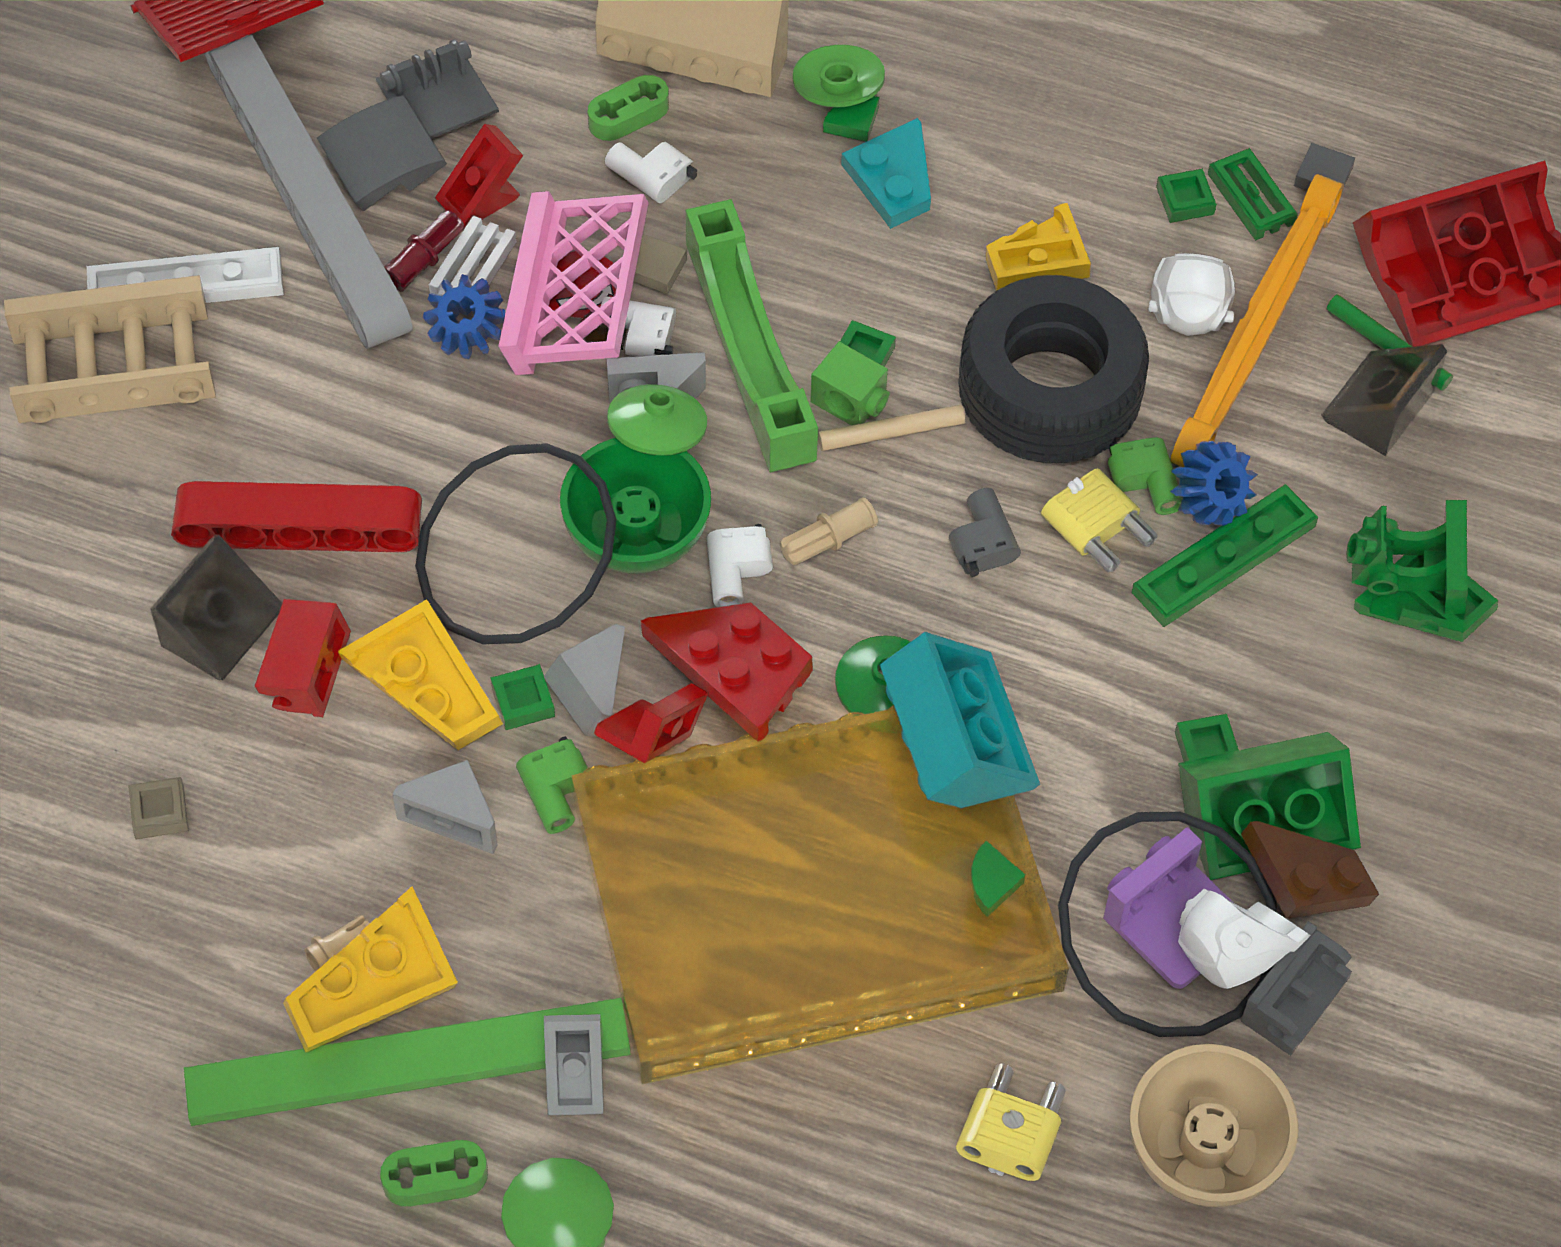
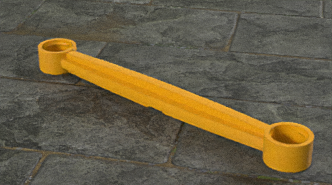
(1261, 317)

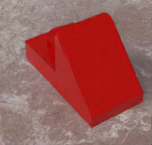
(479, 179)

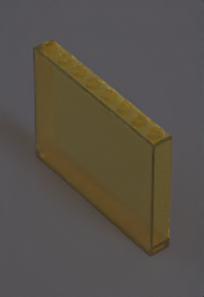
(801, 896)

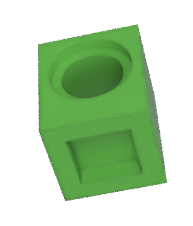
(849, 385)

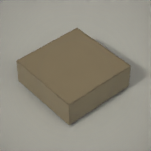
(659, 264)
(158, 808)

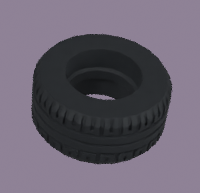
(1064, 318)

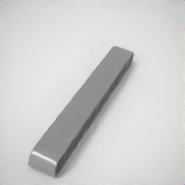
(310, 192)

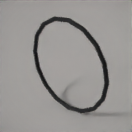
(577, 603)
(1065, 930)

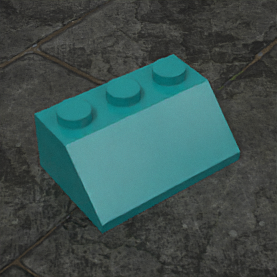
(957, 722)

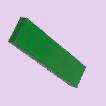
(1224, 555)

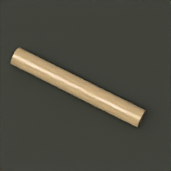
(891, 427)

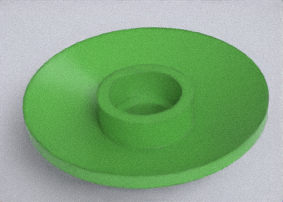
(838, 75)
(657, 419)

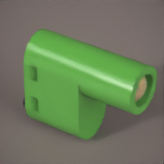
(1143, 466)
(549, 778)

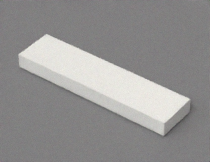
(222, 275)

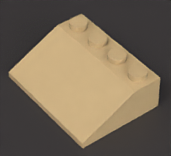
(708, 40)

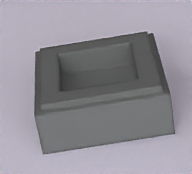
(1325, 163)

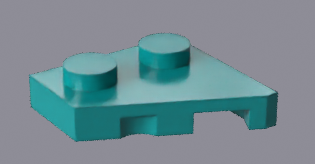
(892, 173)

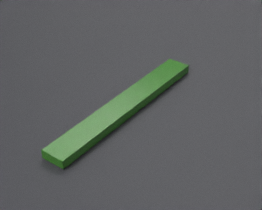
(385, 1064)

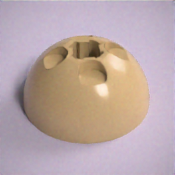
(1219, 1101)

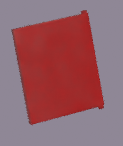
(204, 25)

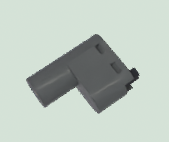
(986, 541)

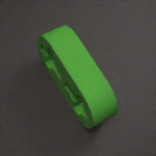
(627, 106)
(433, 1173)

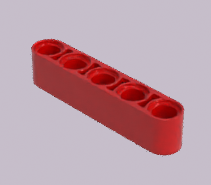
(298, 516)

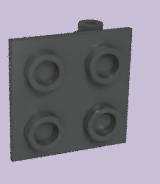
(440, 88)

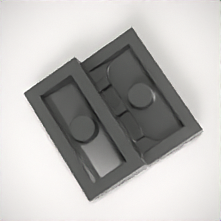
(381, 150)

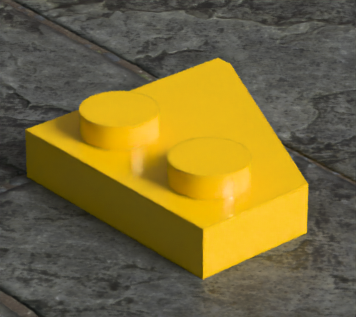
(1039, 251)

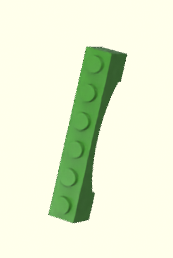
(770, 394)

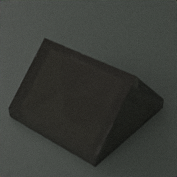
(1386, 394)
(214, 610)

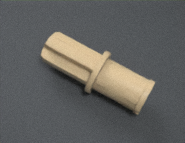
(829, 531)

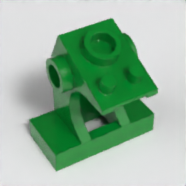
(1443, 551)

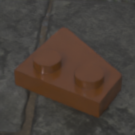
(1308, 872)

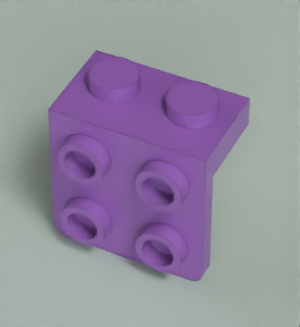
(1149, 902)

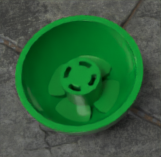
(656, 502)

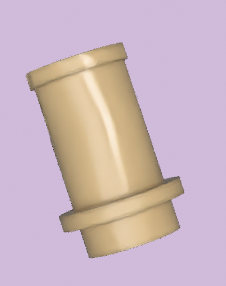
(324, 948)

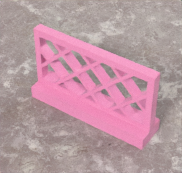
(535, 283)

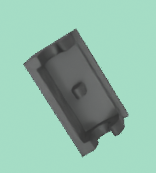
(1298, 991)

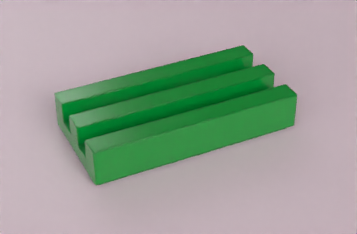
(1245, 197)

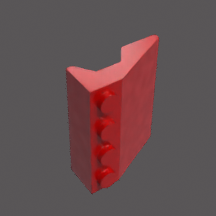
(1465, 255)

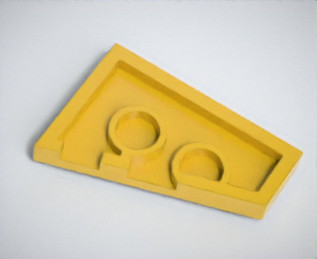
(425, 674)
(373, 977)

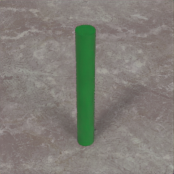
(1374, 331)

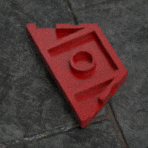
(736, 658)

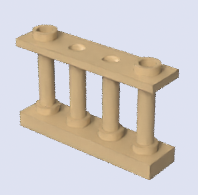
(101, 311)

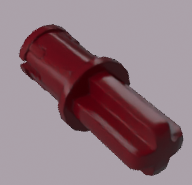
(423, 249)

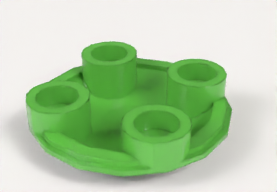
(557, 1206)

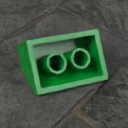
(1285, 784)

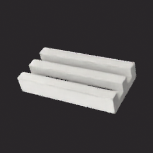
(487, 235)

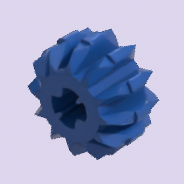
(466, 332)
(1214, 483)

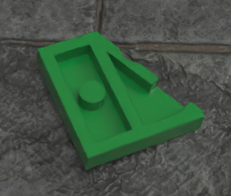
(1426, 608)

